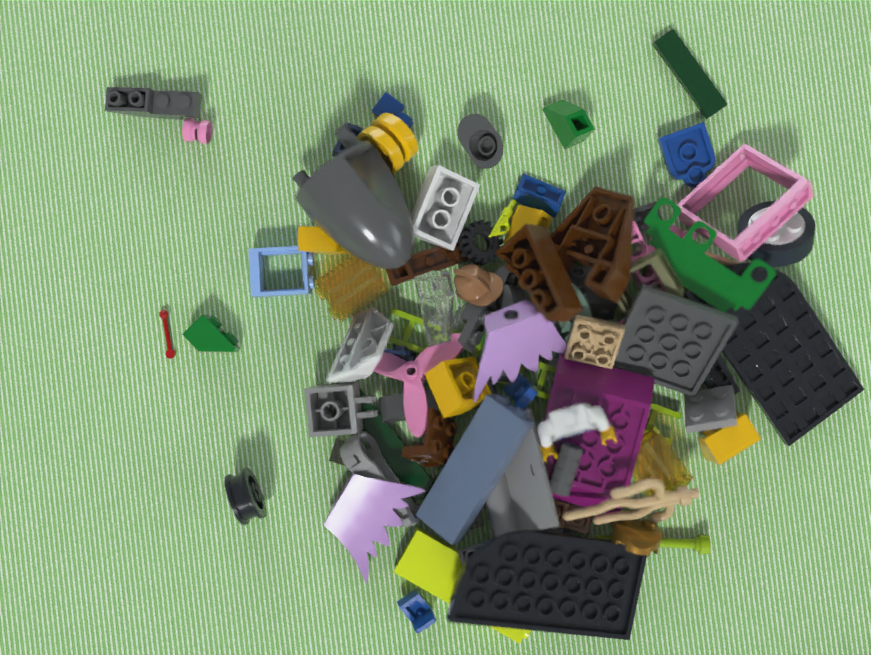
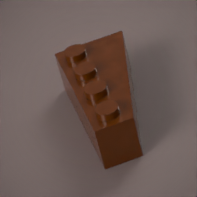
(541, 272)

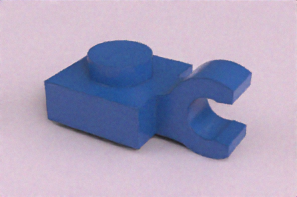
(391, 105)

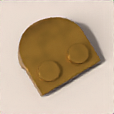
(637, 535)

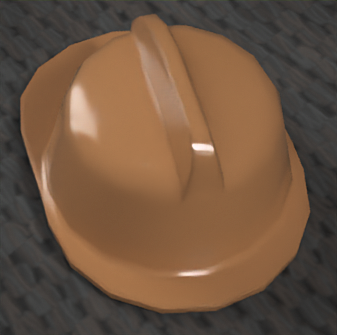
(477, 285)

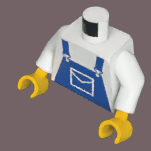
(572, 422)

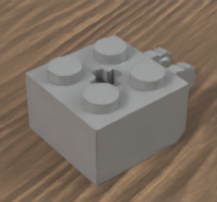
(349, 414)

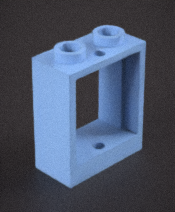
(257, 274)

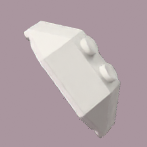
(361, 346)

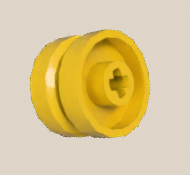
(391, 139)

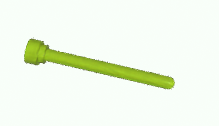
(700, 543)

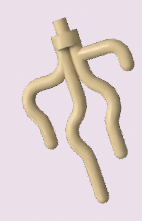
(642, 506)

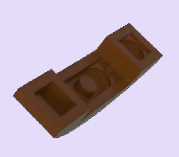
(426, 261)

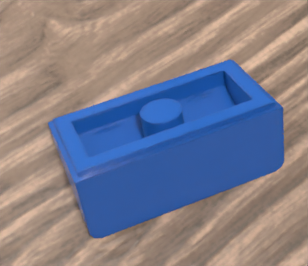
(539, 195)

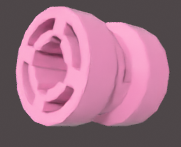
(197, 130)

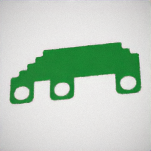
(699, 271)

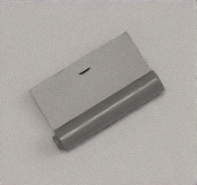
(523, 493)

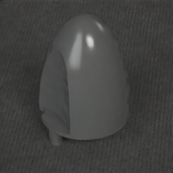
(359, 204)

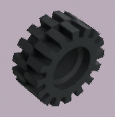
(468, 247)

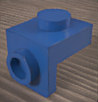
(417, 610)

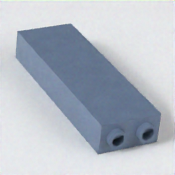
(475, 467)

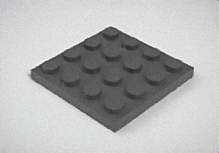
(672, 339)

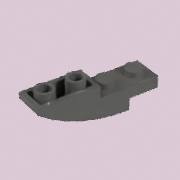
(152, 103)
(474, 315)

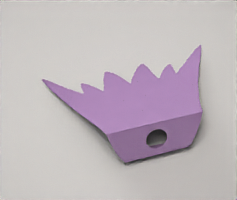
(516, 343)
(363, 511)

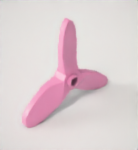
(414, 392)

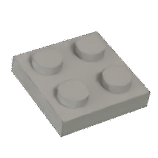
(710, 409)

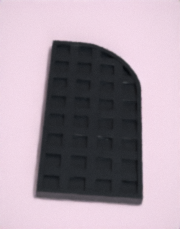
(786, 357)

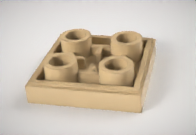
(594, 341)

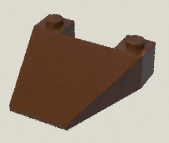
(599, 237)

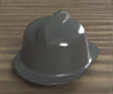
(480, 141)

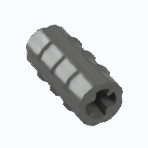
(565, 468)

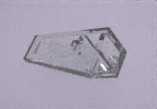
(436, 305)

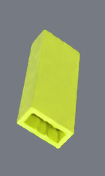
(434, 567)

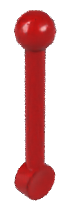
(170, 353)

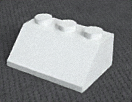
(442, 207)

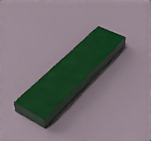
(689, 74)

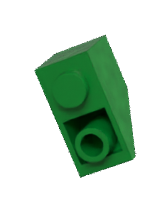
(568, 122)
(209, 337)

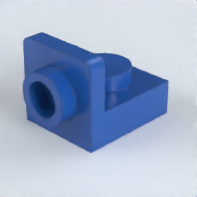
(521, 391)

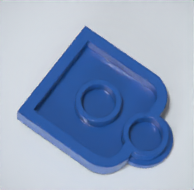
(688, 154)

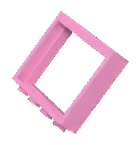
(765, 225)

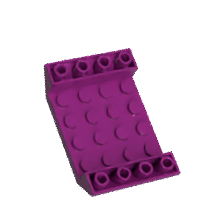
(626, 404)

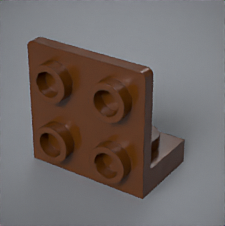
(437, 441)

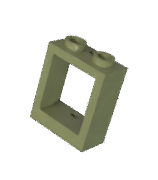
(663, 270)

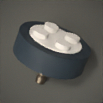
(788, 244)

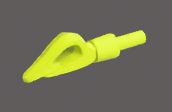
(503, 220)

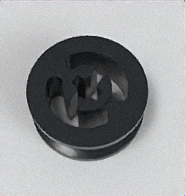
(245, 496)

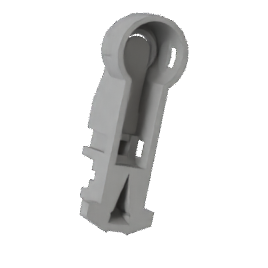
(373, 465)

